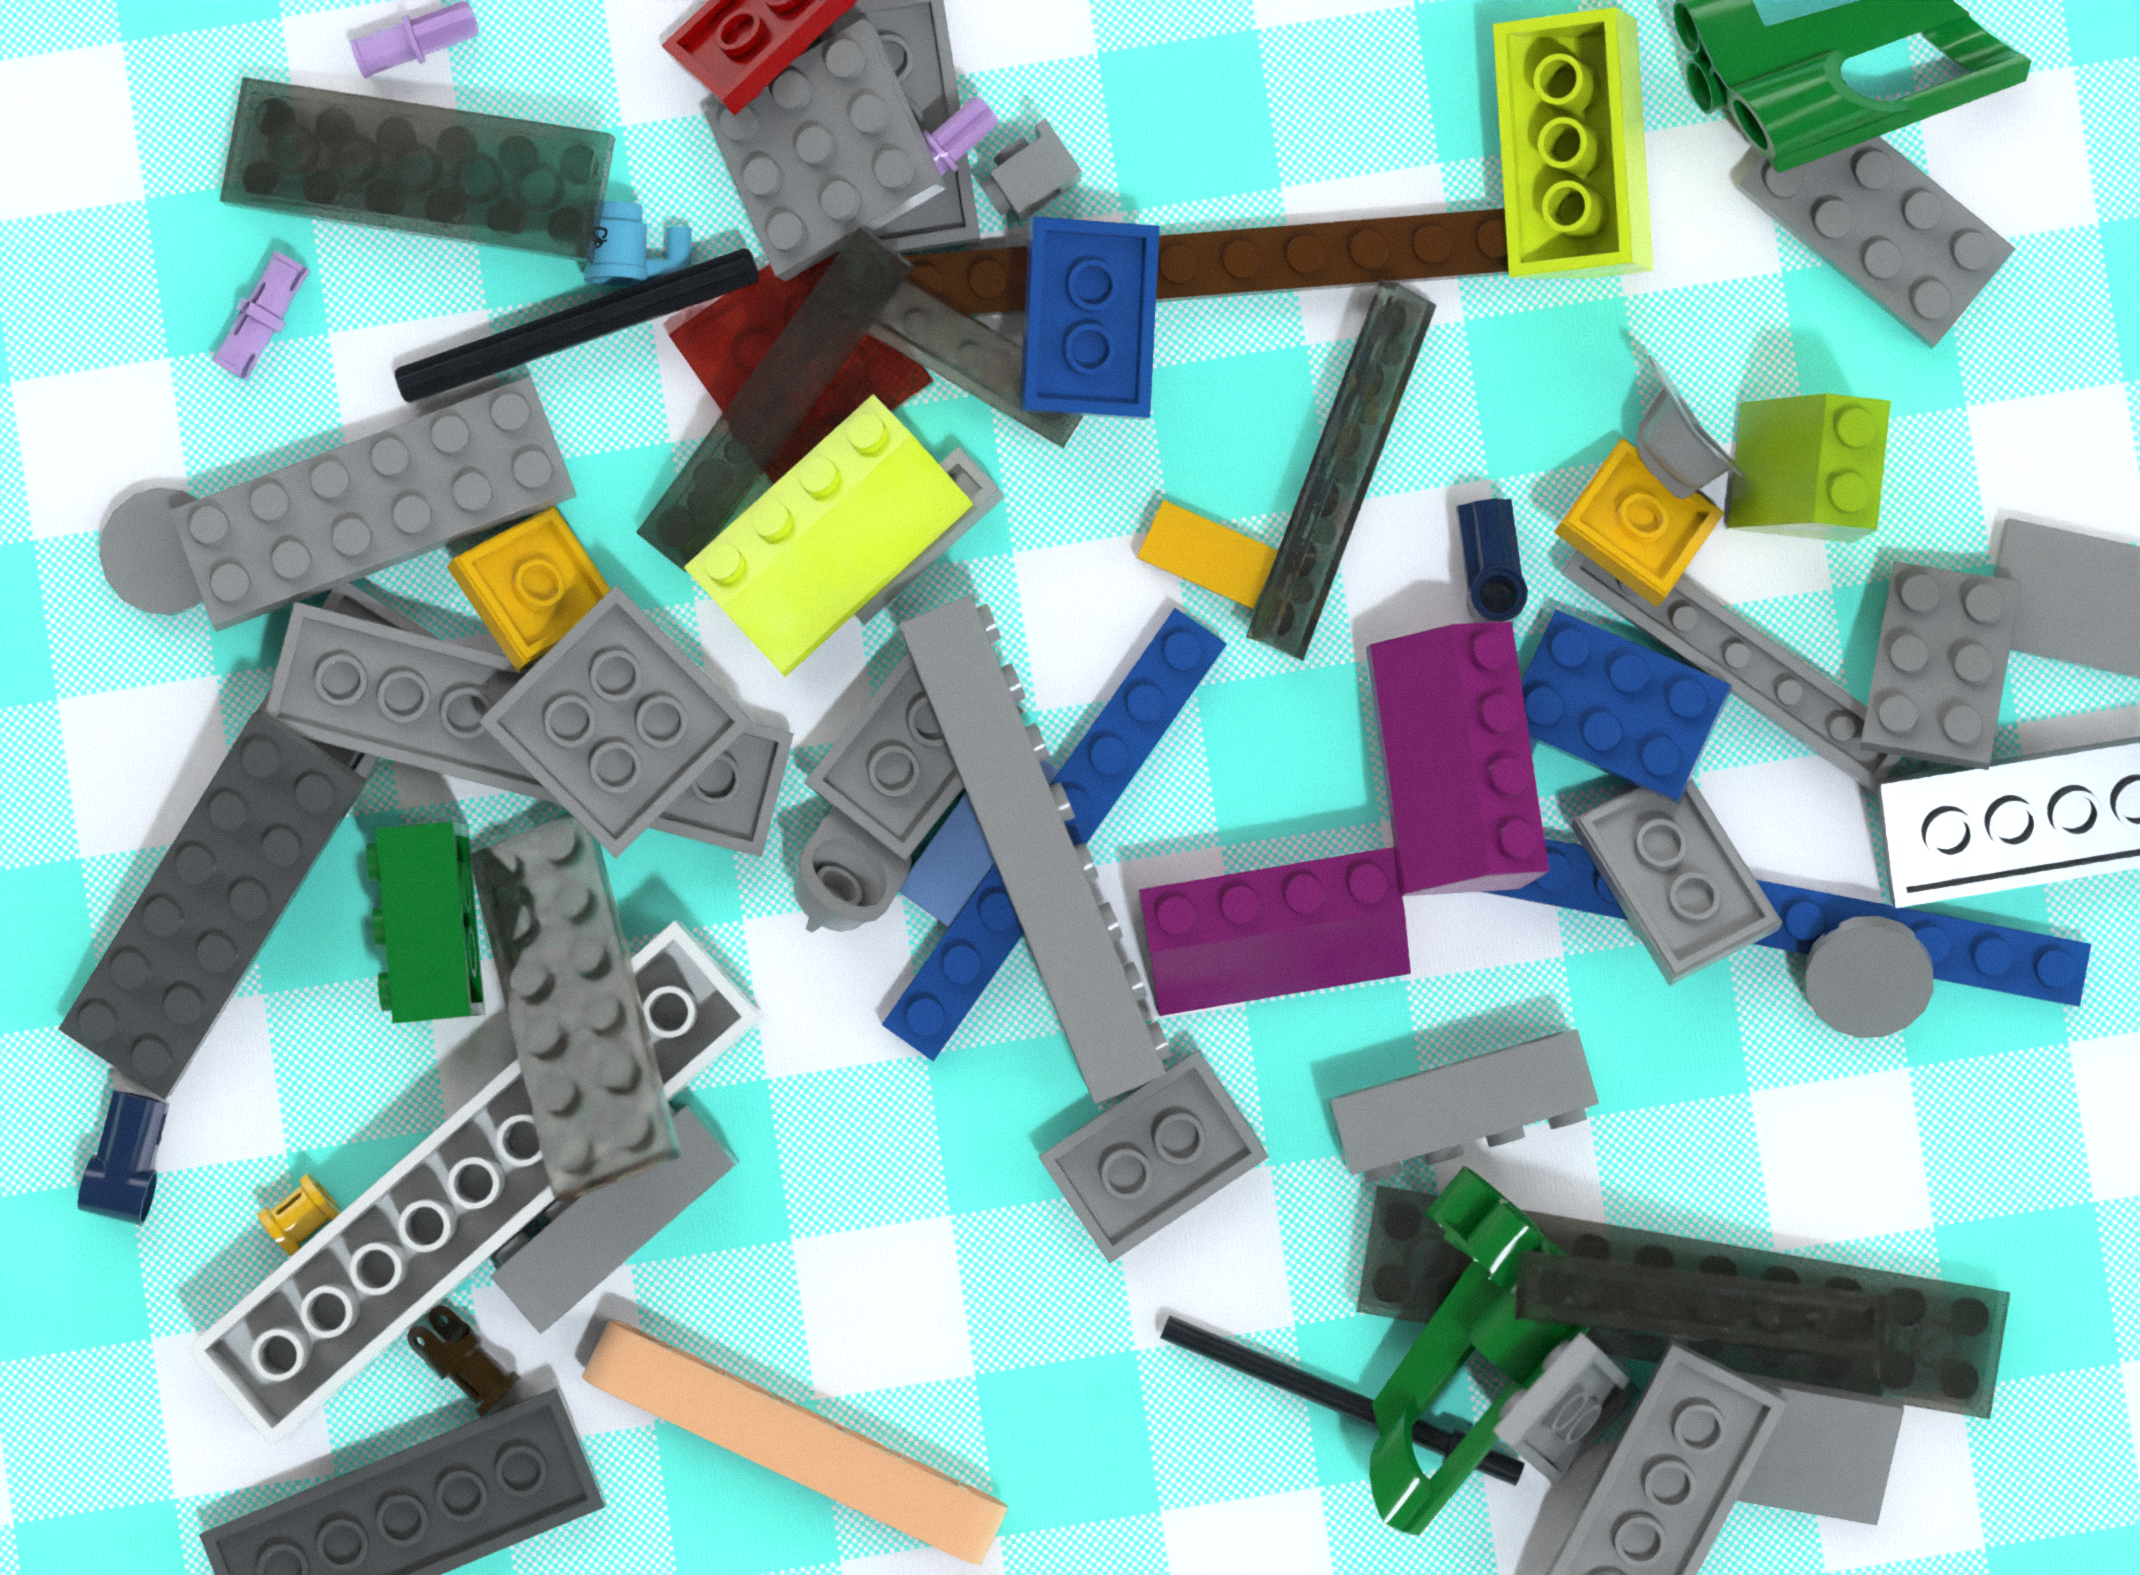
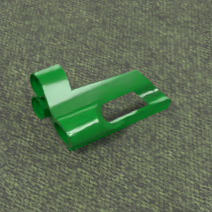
(1788, 78)
(1472, 1317)

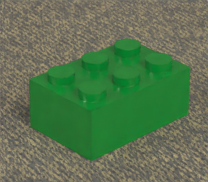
(426, 922)

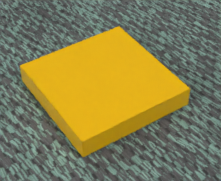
(1637, 525)
(530, 585)

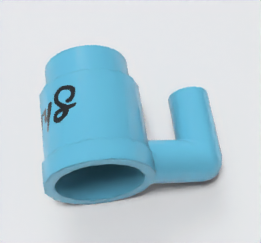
(622, 248)

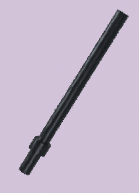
(1325, 1393)

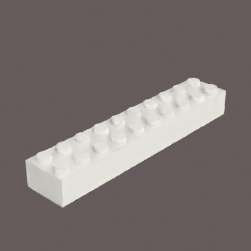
(440, 1213)

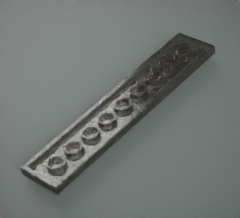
(1938, 1332)

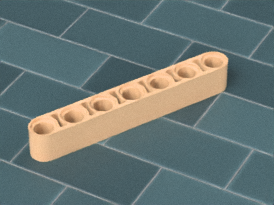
(795, 1442)

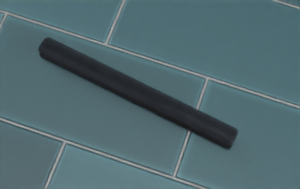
(577, 325)

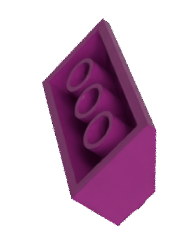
(1457, 760)
(1276, 931)

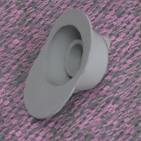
(1677, 445)
(846, 876)

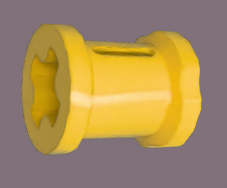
(299, 1214)

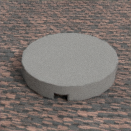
(145, 555)
(1869, 977)

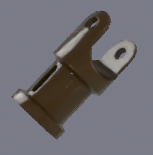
(462, 1359)

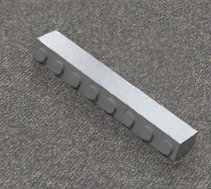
(1033, 848)

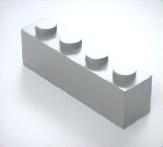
(1464, 1102)
(607, 1226)

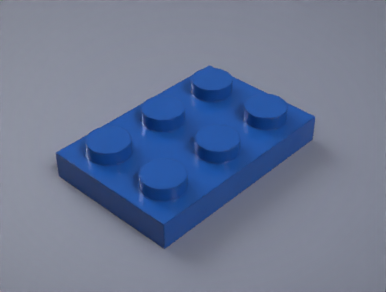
(1089, 318)
(1620, 706)

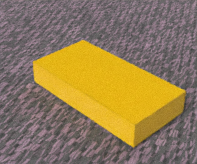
(1207, 554)

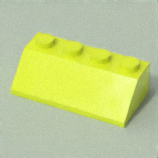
(1573, 146)
(829, 535)

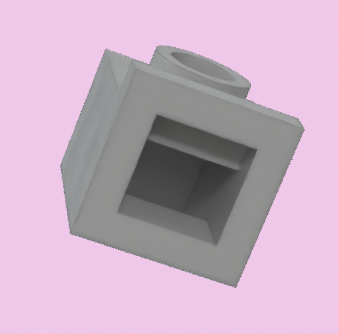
(1031, 174)

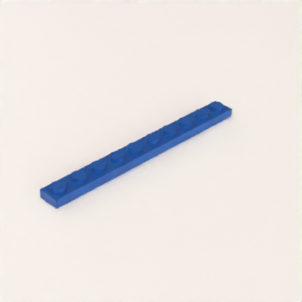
(1959, 948)

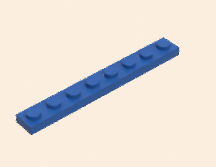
(1093, 783)

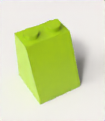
(1810, 466)

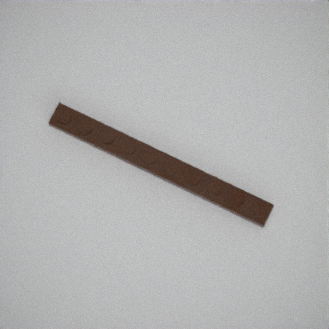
(1255, 260)

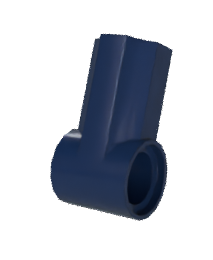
(1490, 556)
(121, 1175)

